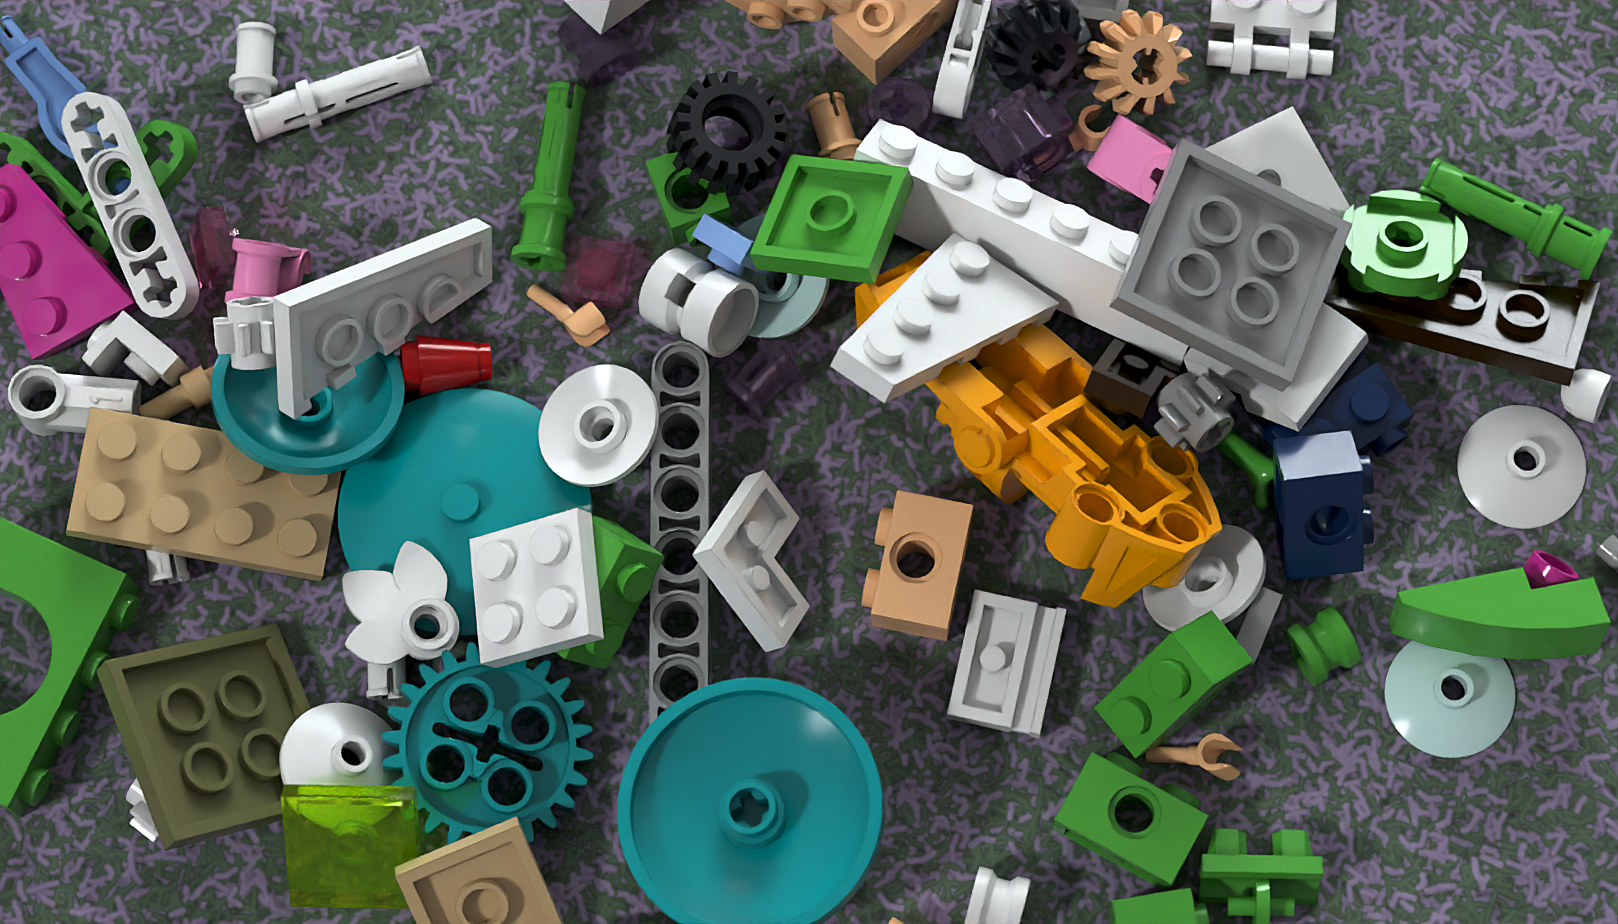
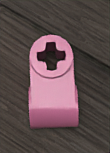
(1131, 158)
(267, 268)

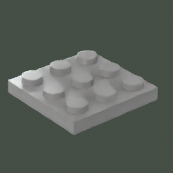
(1231, 265)

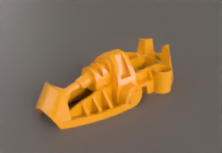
(1027, 425)

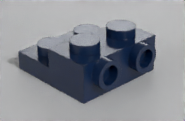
(1358, 402)

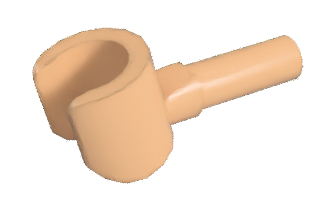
(1083, 137)
(584, 325)
(1204, 755)

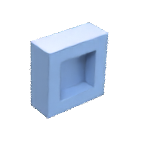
(729, 245)

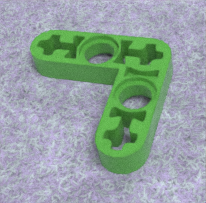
(80, 208)

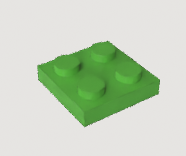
(832, 218)

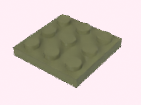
(207, 730)

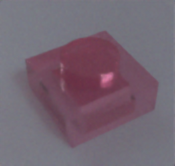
(212, 247)
(598, 272)

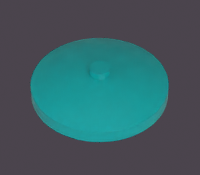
(447, 475)
(751, 806)

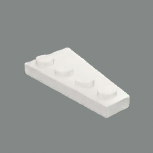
(371, 308)
(940, 317)

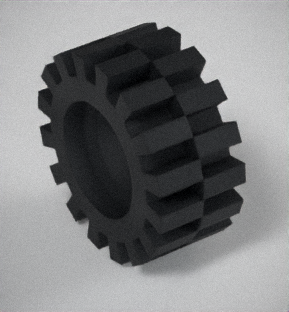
(741, 105)

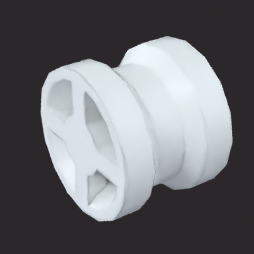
(997, 899)

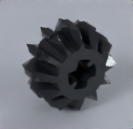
(1037, 44)

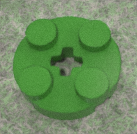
(1421, 269)

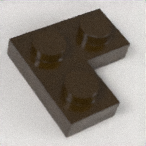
(1130, 378)

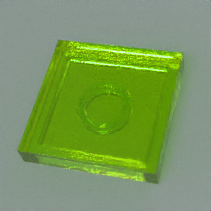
(347, 844)

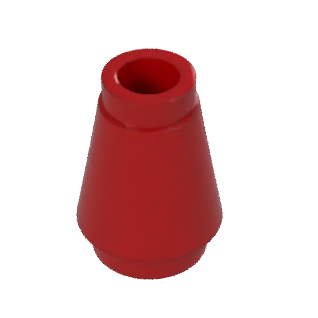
(443, 364)

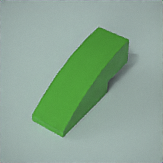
(1504, 617)

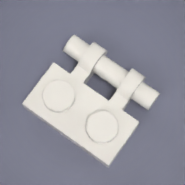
(1278, 17)

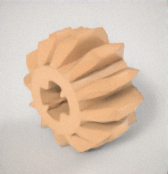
(1158, 62)

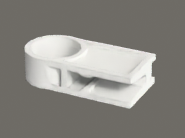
(962, 58)

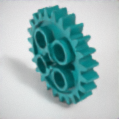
(508, 692)

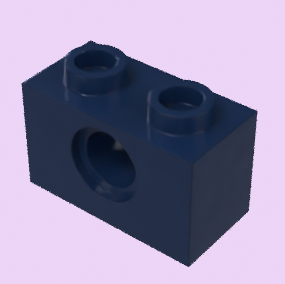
(1321, 504)

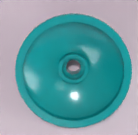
(342, 434)

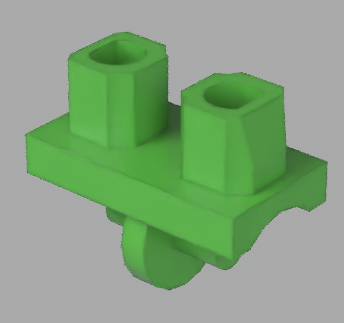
(1260, 883)

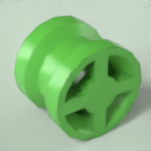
(1322, 645)

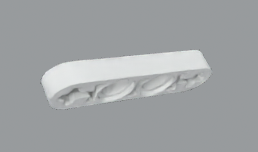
(122, 210)

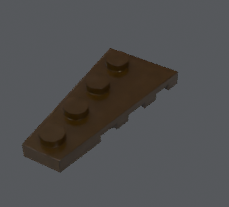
(1492, 322)

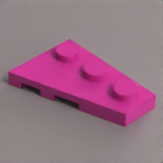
(48, 273)

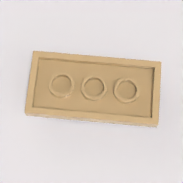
(197, 497)

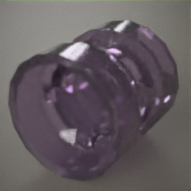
(597, 50)

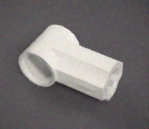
(73, 398)

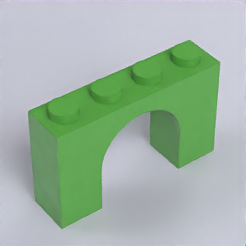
(83, 610)

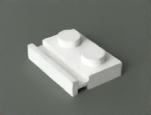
(1006, 664)

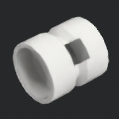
(698, 302)

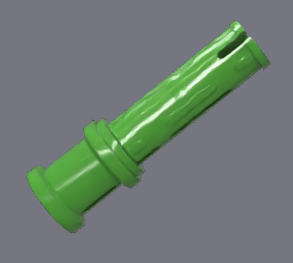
(547, 203)
(1543, 229)

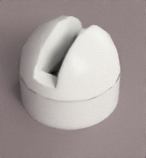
(1586, 394)

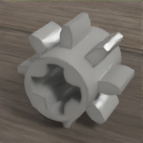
(1194, 412)

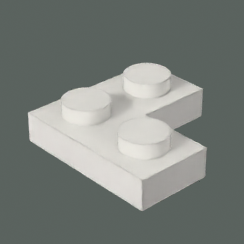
(742, 564)

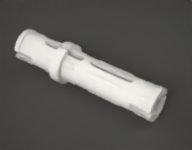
(337, 94)

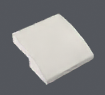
(1328, 354)

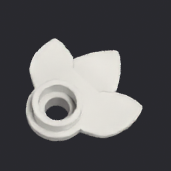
(394, 602)

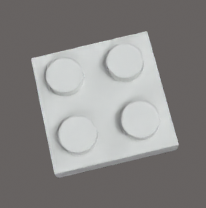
(536, 588)

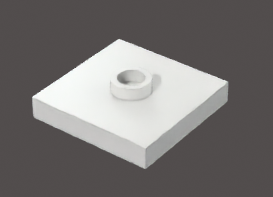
(1284, 156)

